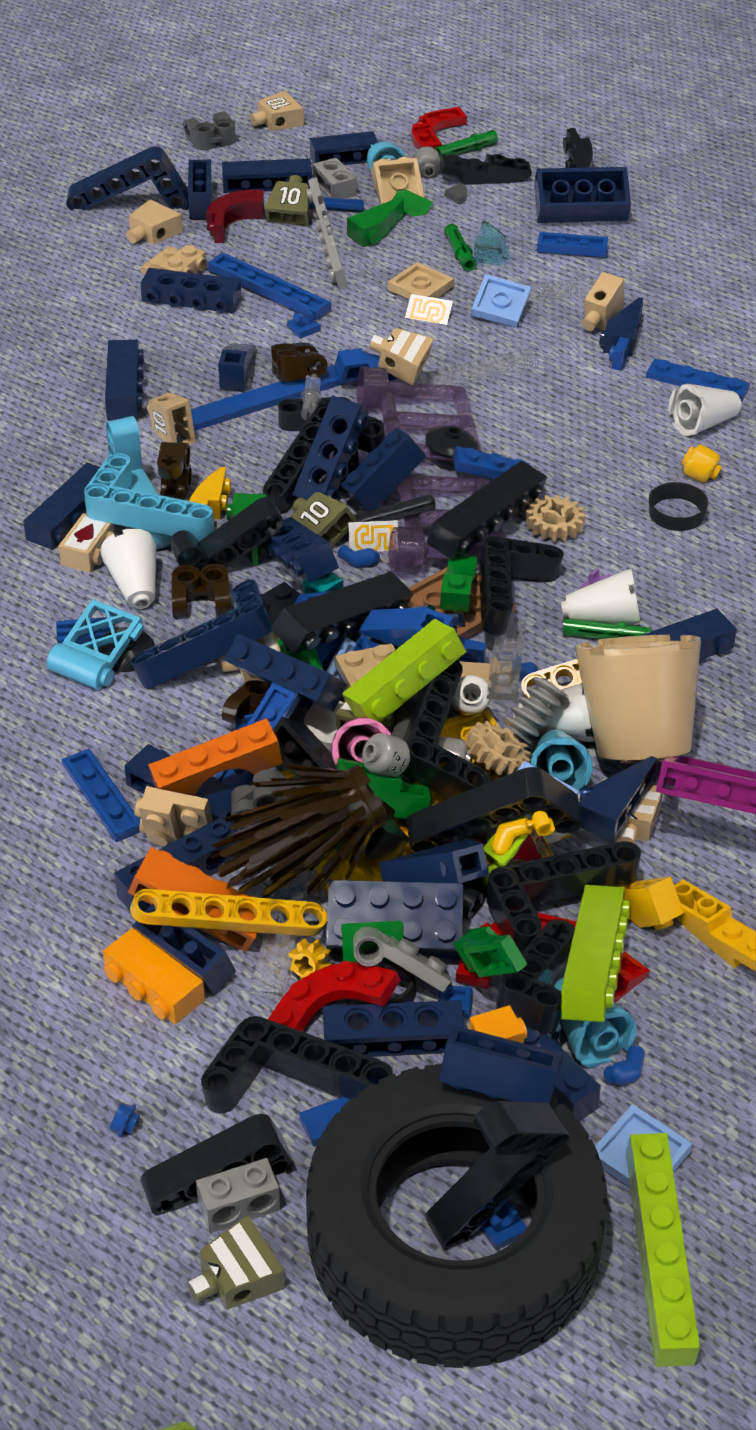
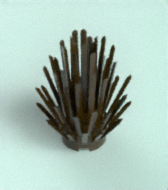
(305, 829)

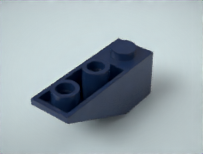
(235, 366)
(442, 864)

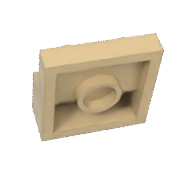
(394, 176)
(187, 259)
(170, 815)

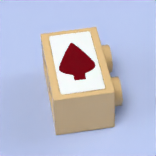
(83, 543)

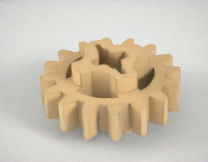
(555, 518)
(497, 748)

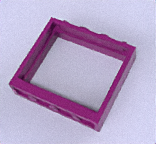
(708, 783)

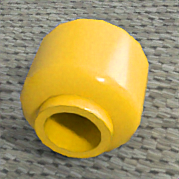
(701, 463)

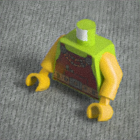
(519, 842)

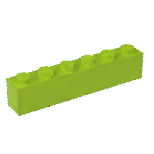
(595, 954)
(662, 1251)

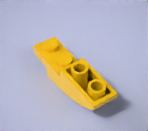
(213, 491)
(713, 925)

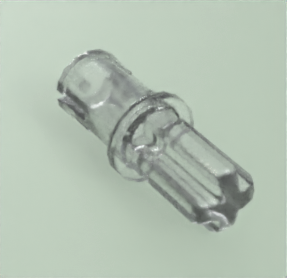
(311, 395)

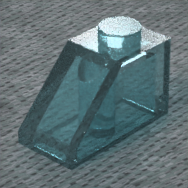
(490, 246)

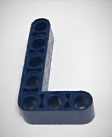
(130, 179)
(206, 640)

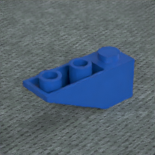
(400, 625)

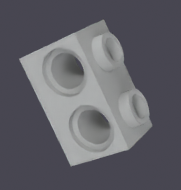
(335, 179)
(237, 1194)

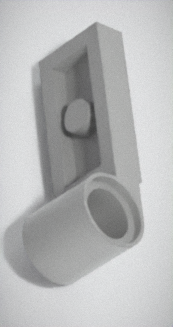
(403, 954)

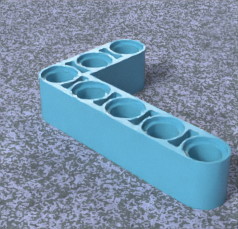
(125, 438)
(113, 502)

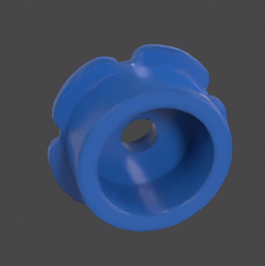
(124, 1119)

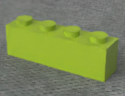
(404, 671)

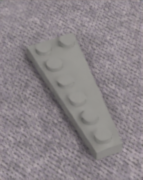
(326, 235)

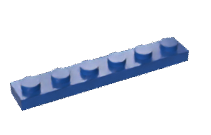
(269, 285)

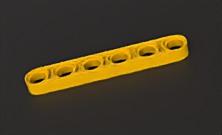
(229, 908)

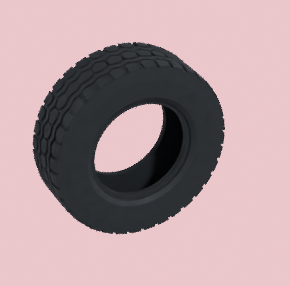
(432, 1304)

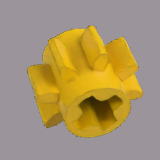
(308, 957)

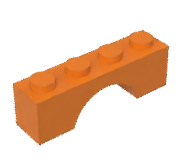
(247, 748)

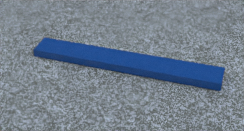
(256, 400)

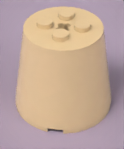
(641, 695)

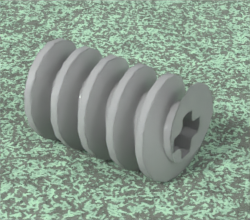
(534, 709)

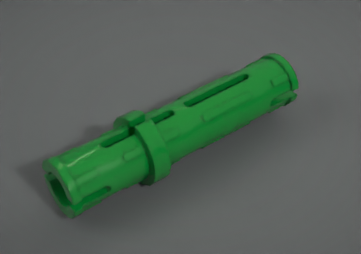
(475, 141)
(462, 251)
(601, 630)

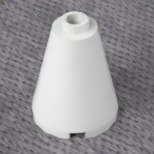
(701, 407)
(132, 565)
(605, 601)
(571, 716)

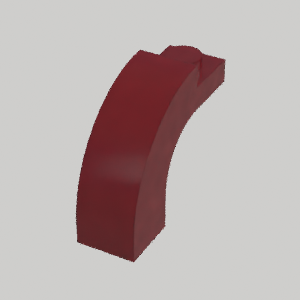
(232, 208)

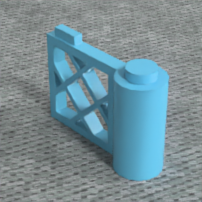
(90, 665)

